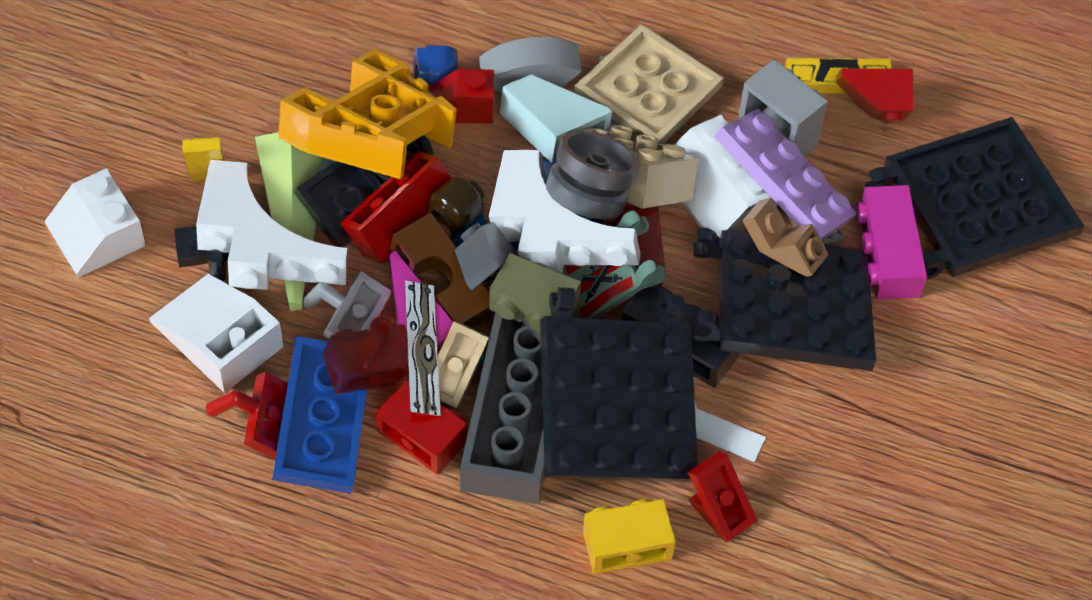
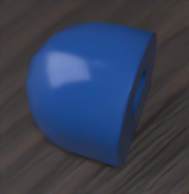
(434, 63)

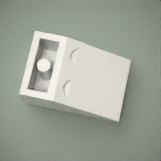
(220, 330)

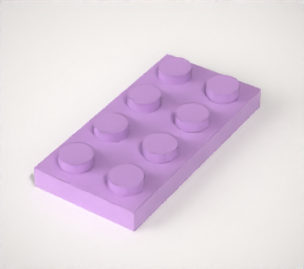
(785, 173)

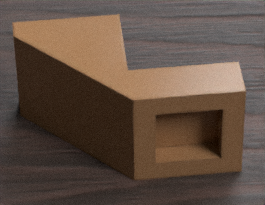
(793, 247)

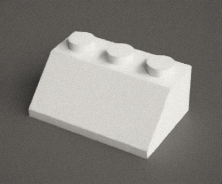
(722, 186)

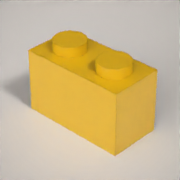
(628, 535)

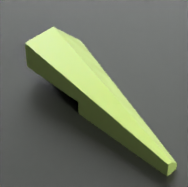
(282, 172)

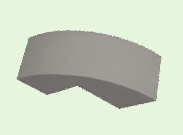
(543, 57)

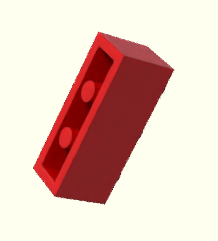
(395, 206)

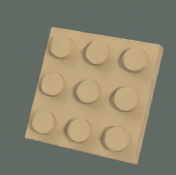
(650, 85)

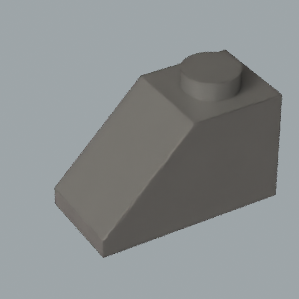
(483, 254)

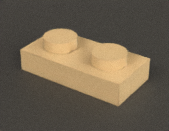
(459, 361)

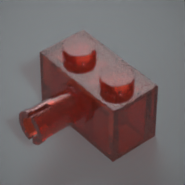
(368, 357)

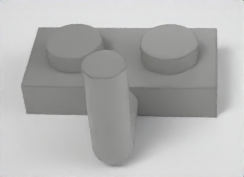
(354, 309)

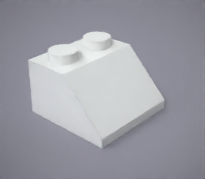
(94, 224)

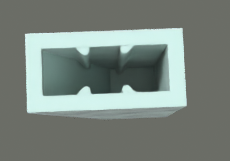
(549, 112)

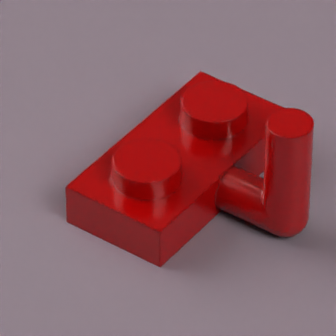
(264, 411)

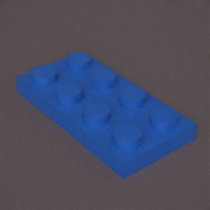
(317, 427)

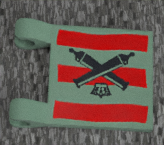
(610, 285)

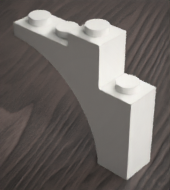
(545, 228)
(255, 242)

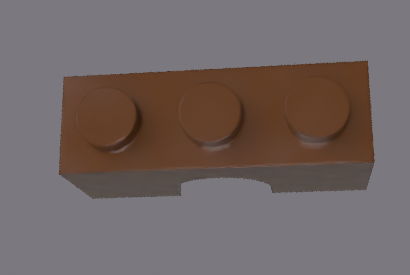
(429, 247)

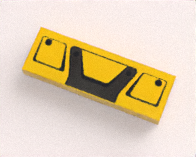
(822, 72)

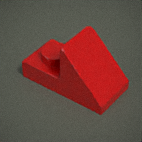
(721, 497)

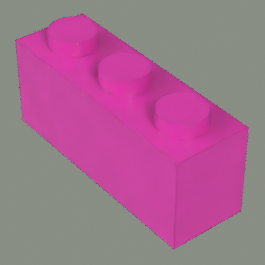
(891, 242)

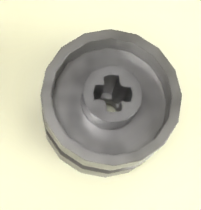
(592, 175)

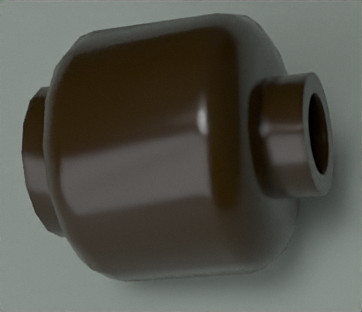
(457, 204)

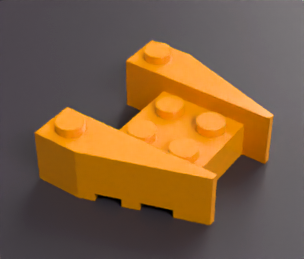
(372, 120)

